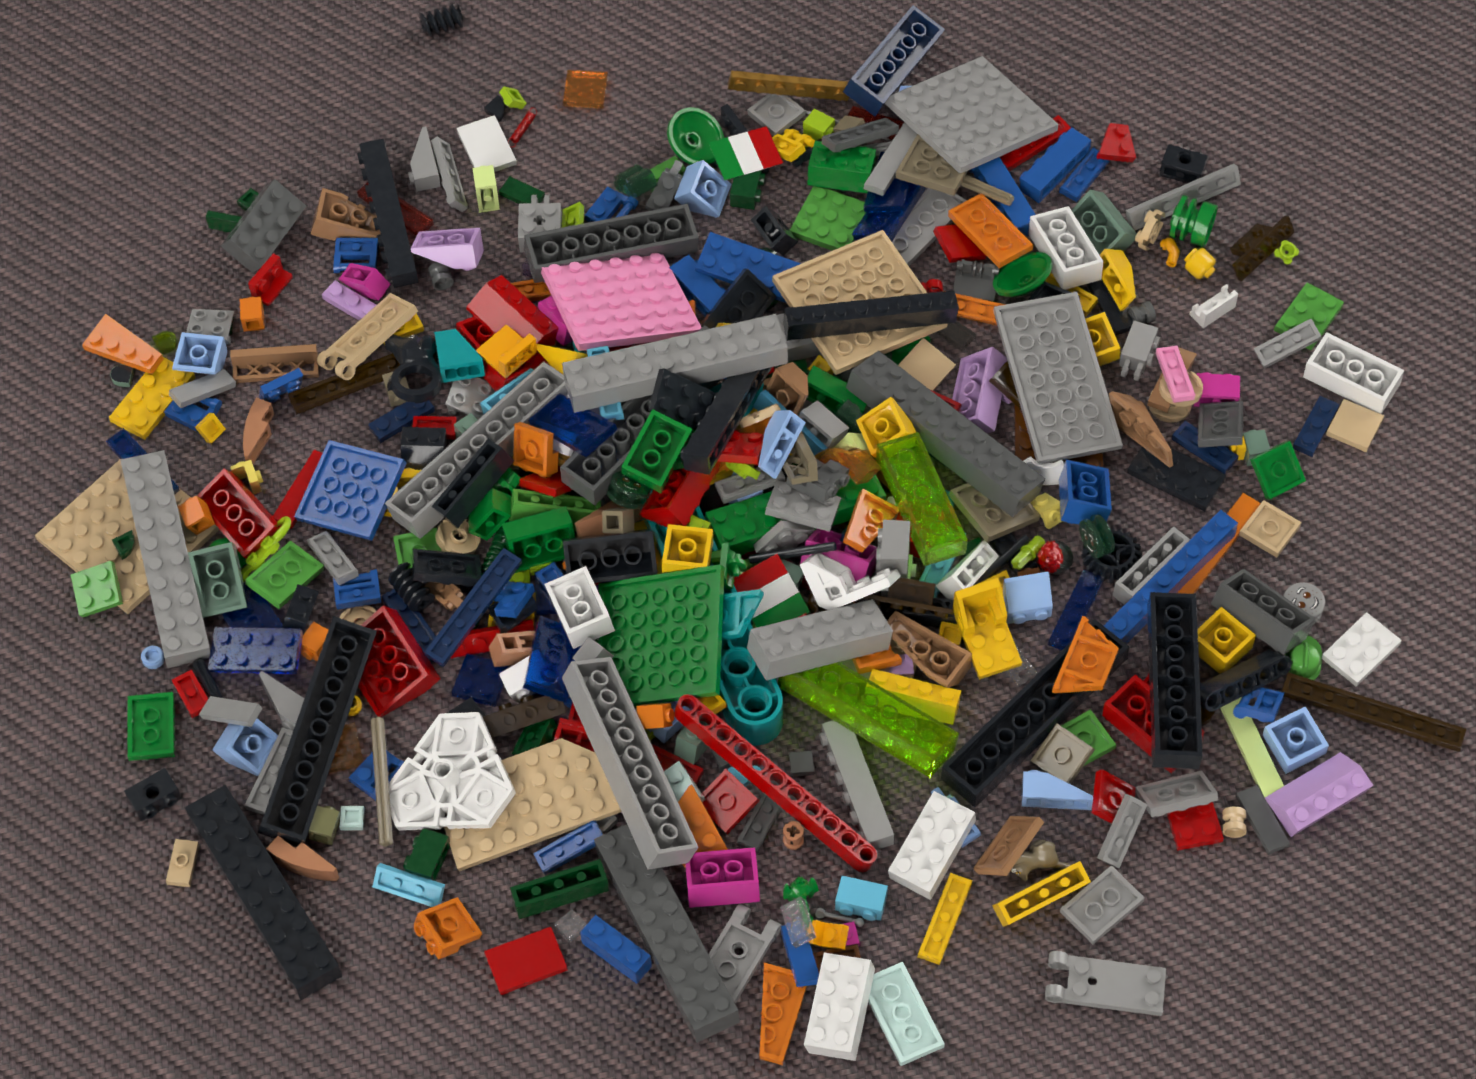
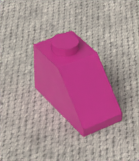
(365, 281)

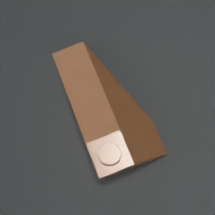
(341, 218)
(1138, 424)
(929, 651)

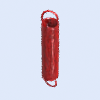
(523, 126)

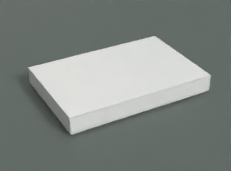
(486, 144)

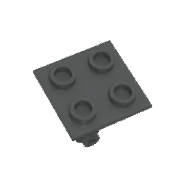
(975, 279)

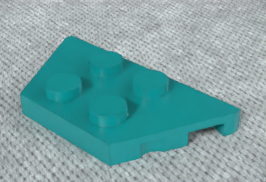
(739, 611)

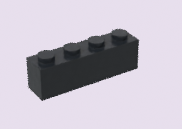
(473, 483)

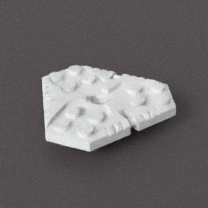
(451, 778)

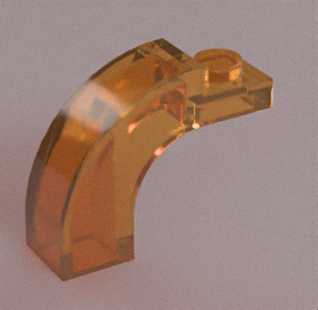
(860, 464)

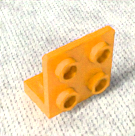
(507, 350)

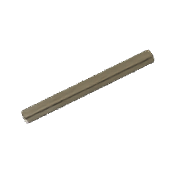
(381, 782)

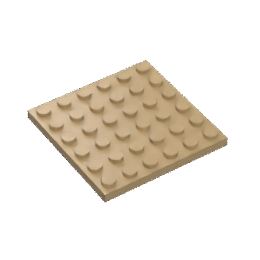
(852, 273)
(86, 528)

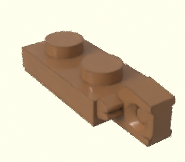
(447, 595)

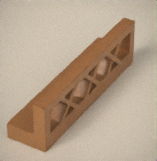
(275, 359)

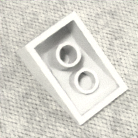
(579, 607)

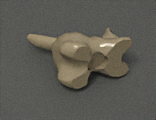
(1041, 855)

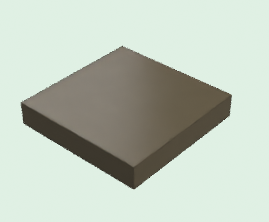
(1062, 754)

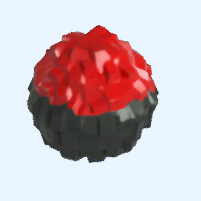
(1055, 557)

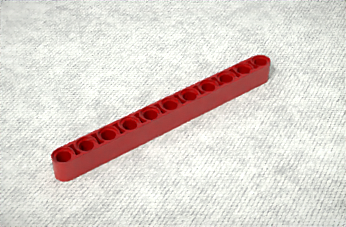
(779, 794)

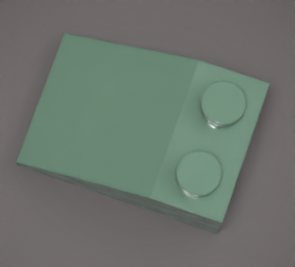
(218, 579)

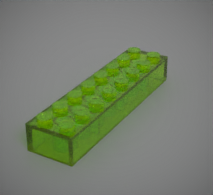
(874, 715)

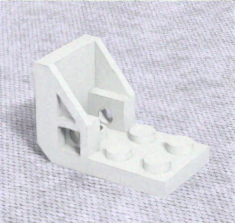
(829, 577)

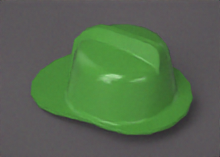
(1306, 659)

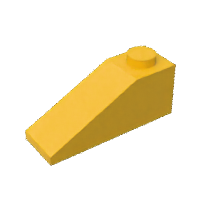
(1118, 277)
(556, 356)

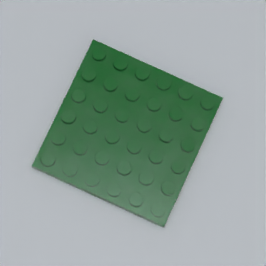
(666, 633)

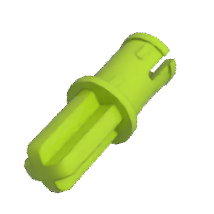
(1028, 552)

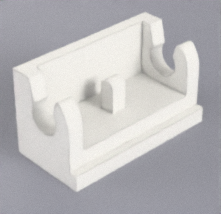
(1214, 307)

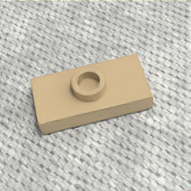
(182, 863)

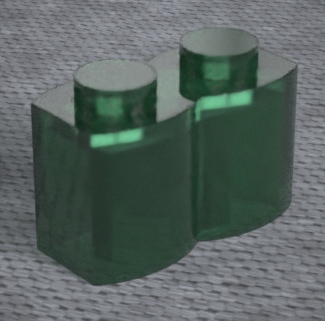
(635, 181)

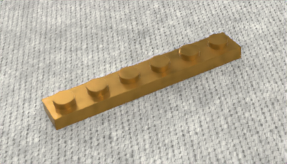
(787, 85)

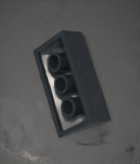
(612, 555)

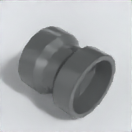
(440, 276)
(1143, 313)

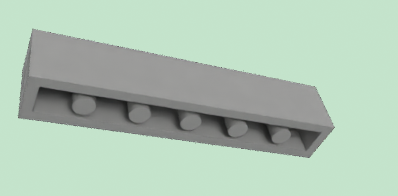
(857, 784)

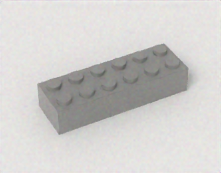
(819, 639)

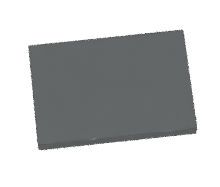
(1220, 424)

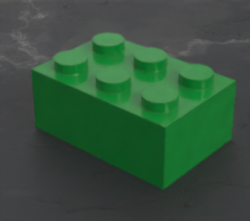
(841, 170)
(656, 451)
(539, 537)

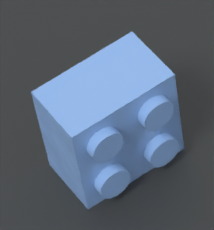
(1295, 740)

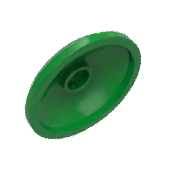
(699, 129)
(1023, 275)

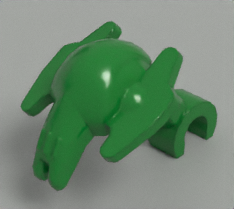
(802, 888)

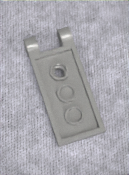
(738, 969)
(1118, 984)

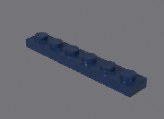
(473, 607)

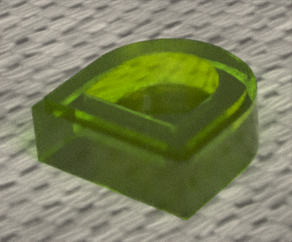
(165, 342)

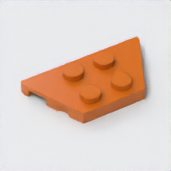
(1086, 661)
(700, 822)

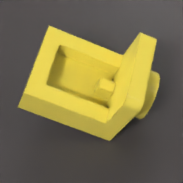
(246, 469)
(1048, 508)

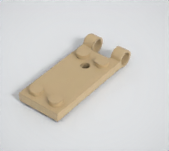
(367, 335)

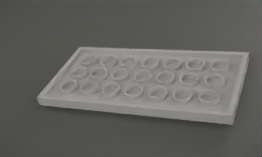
(1057, 378)

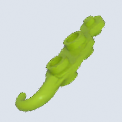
(268, 546)

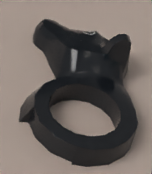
(415, 356)

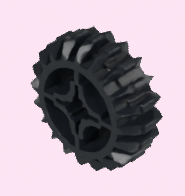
(1108, 565)

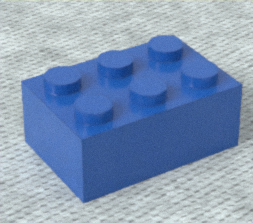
(1084, 492)

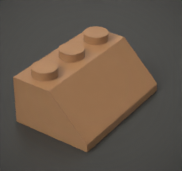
(789, 386)

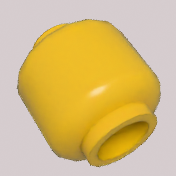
(1200, 263)

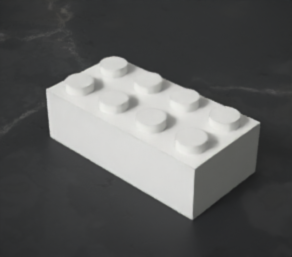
(1068, 246)
(1353, 373)
(932, 845)
(839, 1006)

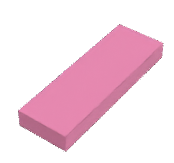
(1175, 374)

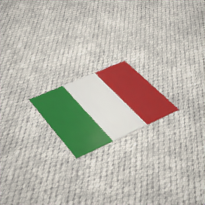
(745, 153)
(780, 597)

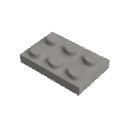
(800, 508)
(1177, 793)
(1102, 905)

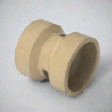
(1234, 822)

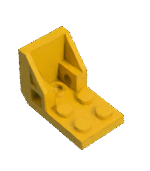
(983, 625)

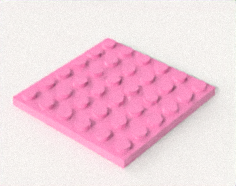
(620, 301)

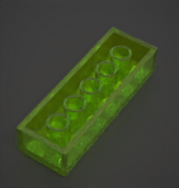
(921, 499)

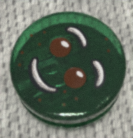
(627, 491)
(1097, 536)

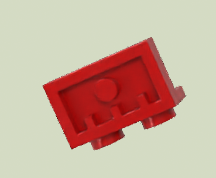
(269, 280)

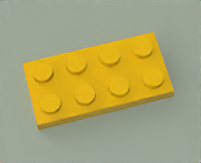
(148, 400)

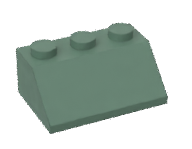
(1103, 222)

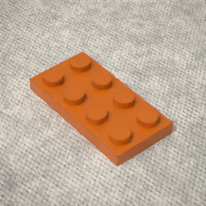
(990, 230)

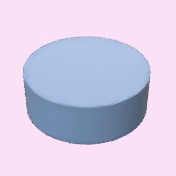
(152, 657)

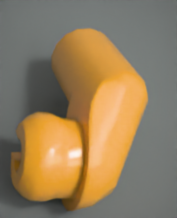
(1170, 245)

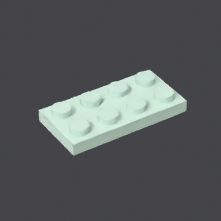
(903, 1015)

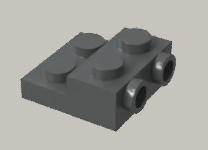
(830, 479)

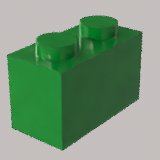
(490, 514)

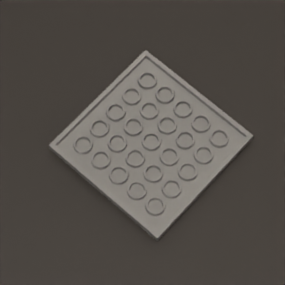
(971, 114)

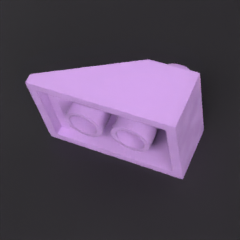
(450, 247)

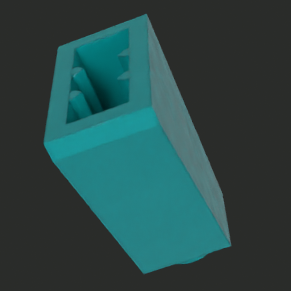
(457, 357)

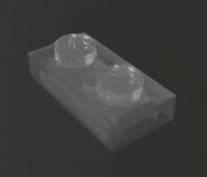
(798, 922)

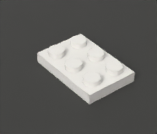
(1361, 649)

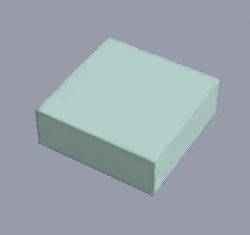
(352, 818)

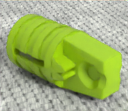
(744, 470)

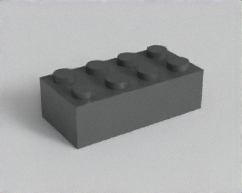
(263, 226)
(1263, 611)

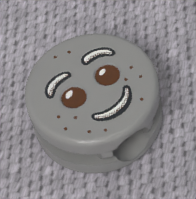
(1307, 598)

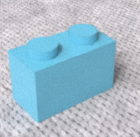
(861, 898)

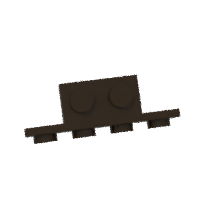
(1259, 245)
(911, 594)
(526, 713)

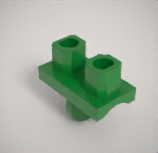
(507, 482)
(731, 562)

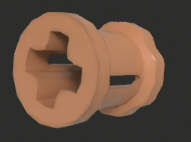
(798, 839)

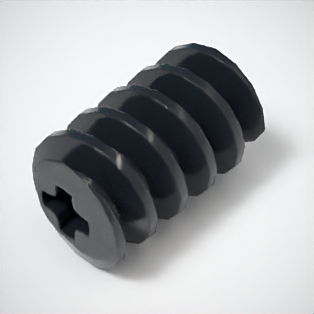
(441, 20)
(411, 591)

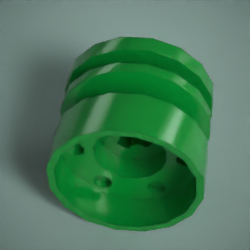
(1192, 220)

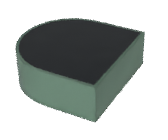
(122, 375)

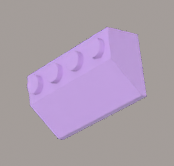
(974, 391)
(1318, 793)

